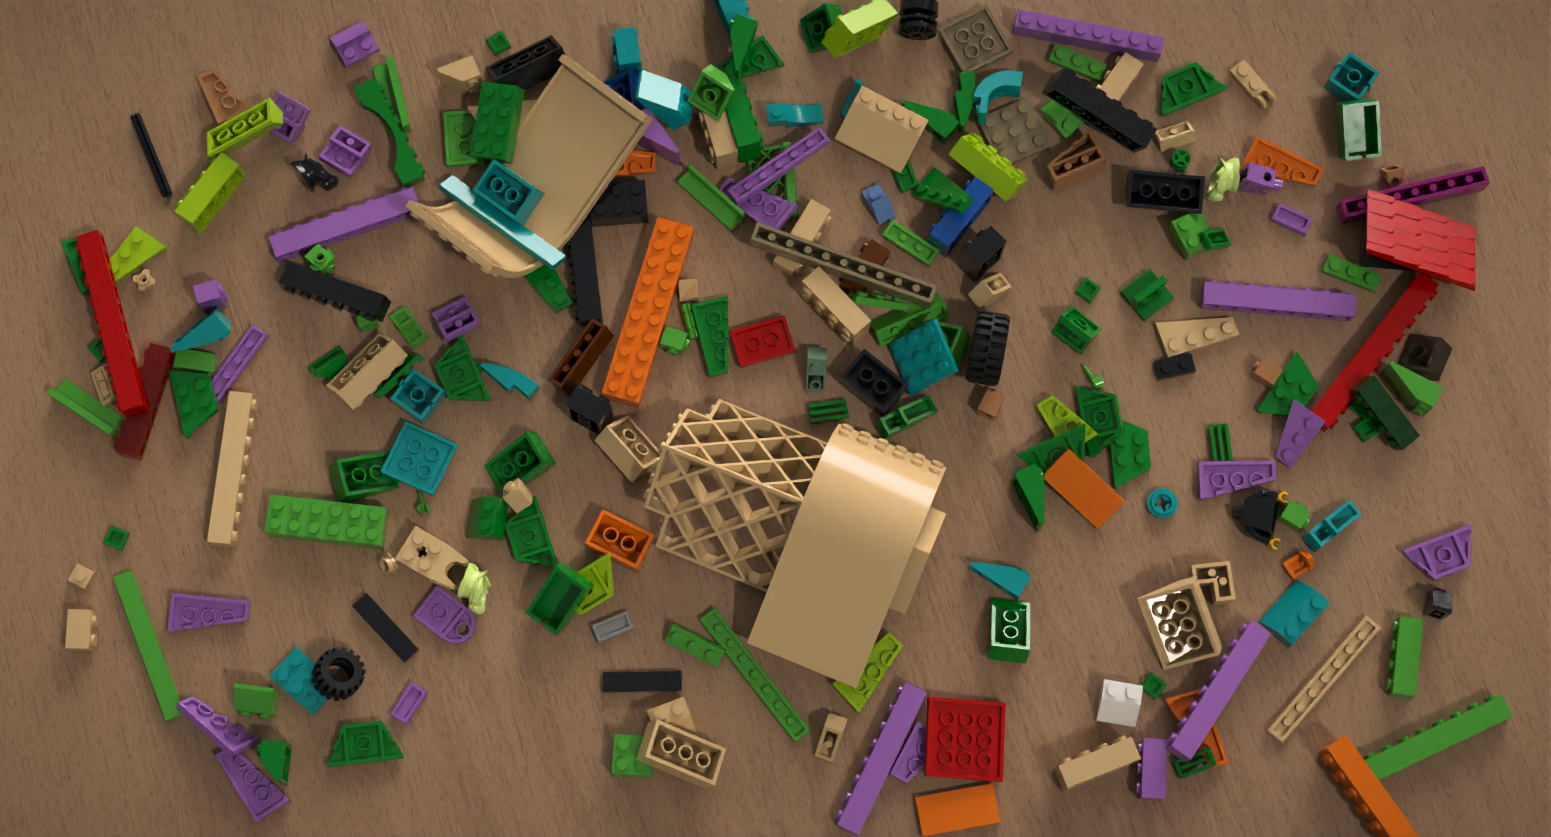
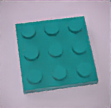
(923, 357)
(419, 459)

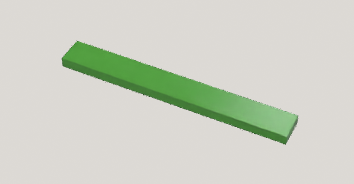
(148, 644)
(755, 675)

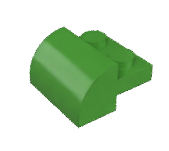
(1061, 118)

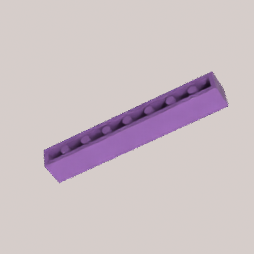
(1088, 35)
(342, 225)
(1278, 301)
(1218, 691)
(881, 759)

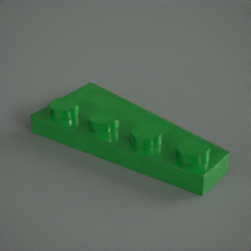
(942, 192)

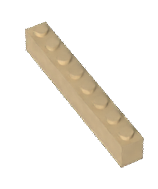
(231, 469)

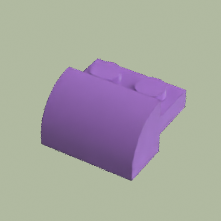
(354, 44)
(294, 117)
(346, 151)
(456, 319)

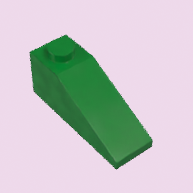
(741, 35)
(940, 123)

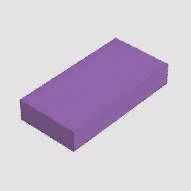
(1291, 219)
(409, 703)

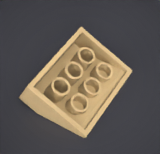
(881, 129)
(1180, 623)

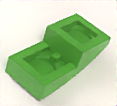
(409, 327)
(194, 360)

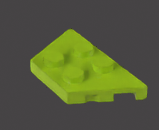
(602, 577)

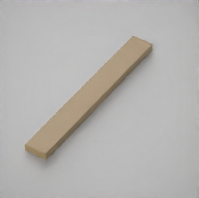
(1323, 679)

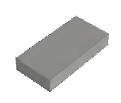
(612, 627)

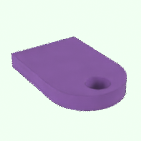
(445, 615)

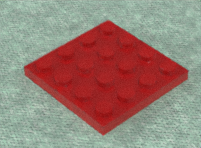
(964, 739)

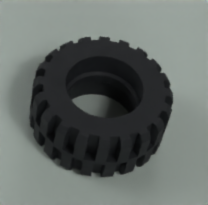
(987, 348)

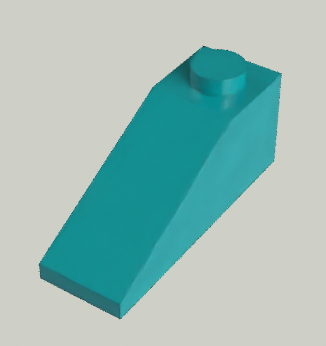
(1006, 578)

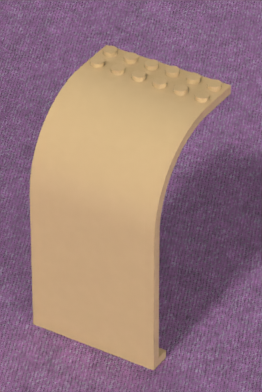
(566, 149)
(846, 554)

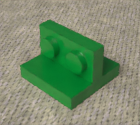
(1147, 294)
(1076, 329)

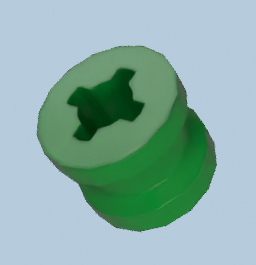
(1180, 156)

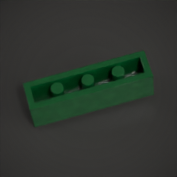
(1384, 413)

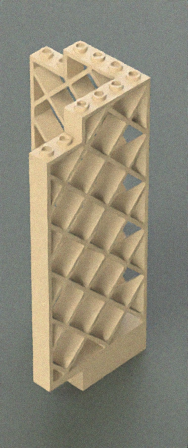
(741, 477)

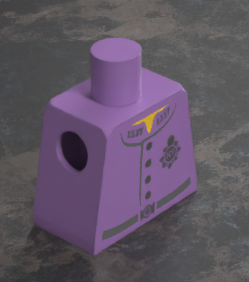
(1258, 179)

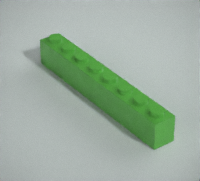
(1438, 738)

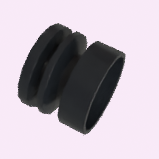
(918, 19)

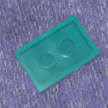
(296, 679)

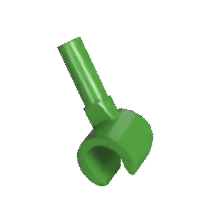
(1096, 382)
(423, 505)

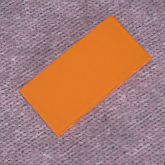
(1083, 489)
(957, 810)

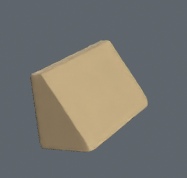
(1175, 136)
(103, 385)

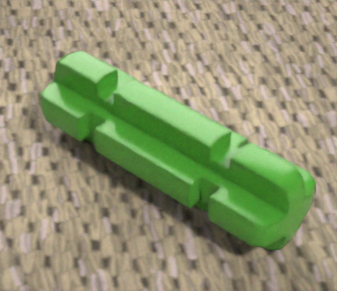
(689, 321)

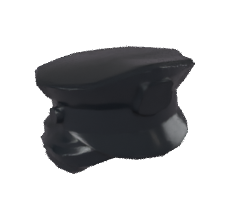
(314, 174)

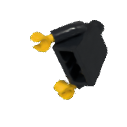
(1260, 515)

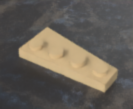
(1191, 335)

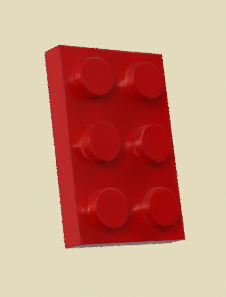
(762, 341)

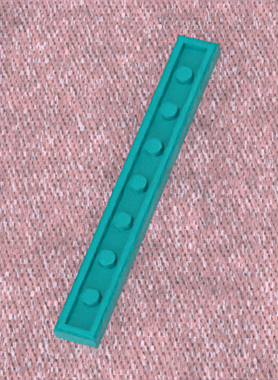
(502, 222)

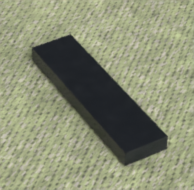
(385, 627)
(642, 681)

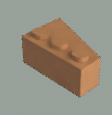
(1076, 163)

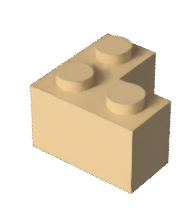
(1218, 577)

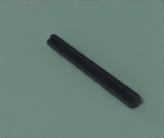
(151, 155)

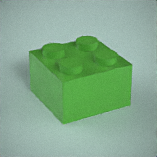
(624, 758)

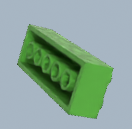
(326, 522)

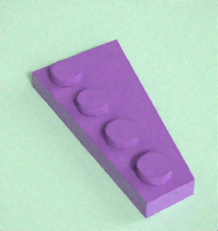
(763, 206)
(1230, 476)
(204, 611)
(216, 727)
(252, 786)

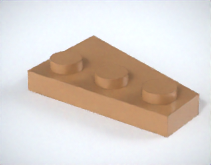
(220, 97)

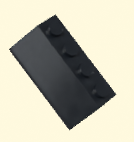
(528, 65)
(1164, 191)

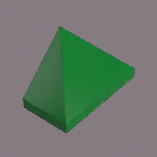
(329, 364)

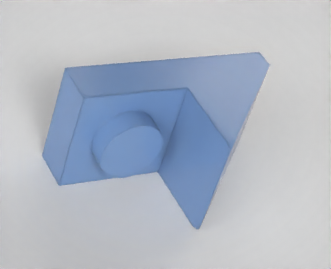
(878, 204)

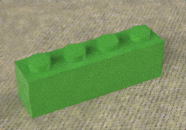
(1405, 657)

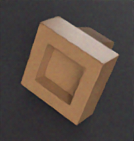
(1391, 172)

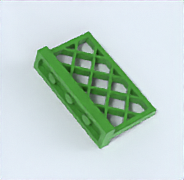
(789, 178)

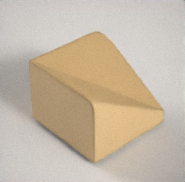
(688, 290)

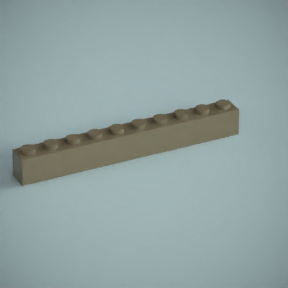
(843, 265)

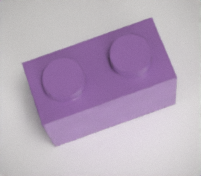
(210, 295)

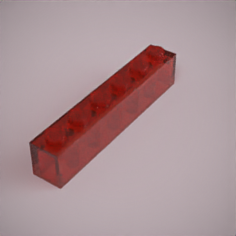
(137, 427)

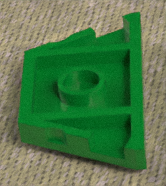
(1187, 87)
(460, 374)
(1293, 383)
(194, 399)
(1103, 415)
(1049, 451)
(1129, 454)
(530, 537)
(364, 744)

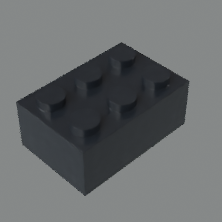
(621, 204)
(982, 253)
(873, 383)
(589, 409)

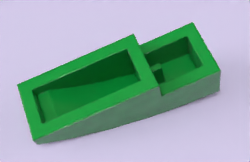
(964, 98)
(905, 417)

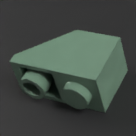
(816, 369)

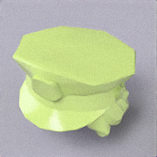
(1224, 178)
(474, 588)

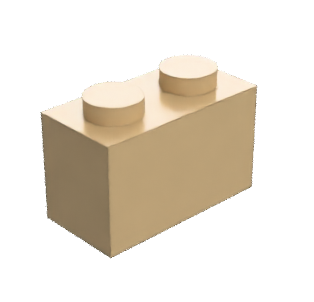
(81, 630)

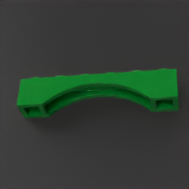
(372, 100)

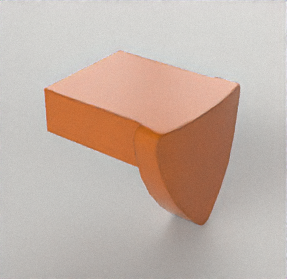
(1299, 564)

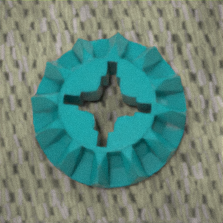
(1166, 496)

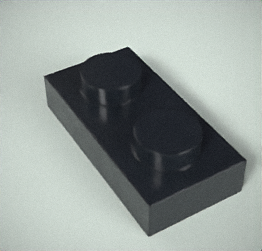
(1174, 366)

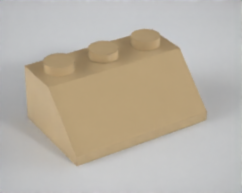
(628, 448)

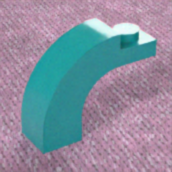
(995, 86)

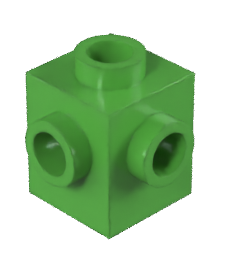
(321, 260)

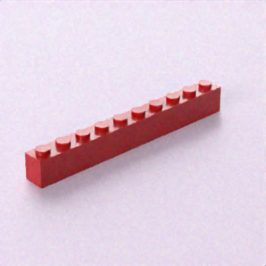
(112, 323)
(1375, 348)

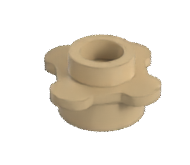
(142, 286)
(388, 564)

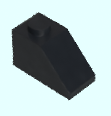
(1438, 604)

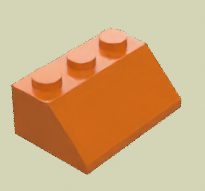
(621, 539)

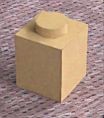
(517, 495)

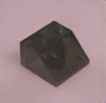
(1425, 356)

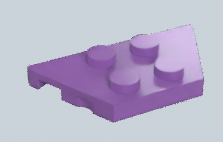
(1442, 554)

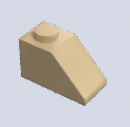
(989, 290)
(830, 737)

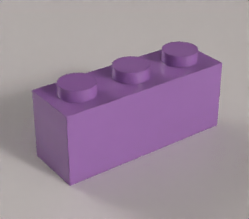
(1152, 769)

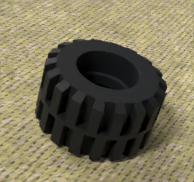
(345, 660)

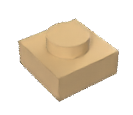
(81, 576)

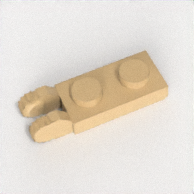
(1251, 83)

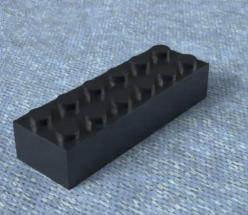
(1099, 110)

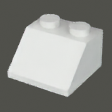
(1119, 703)

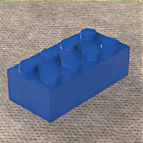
(954, 225)

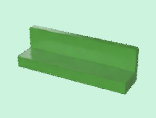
(389, 79)
(711, 198)
(899, 322)
(87, 407)

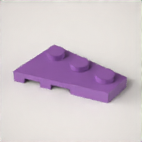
(1298, 433)
(912, 755)

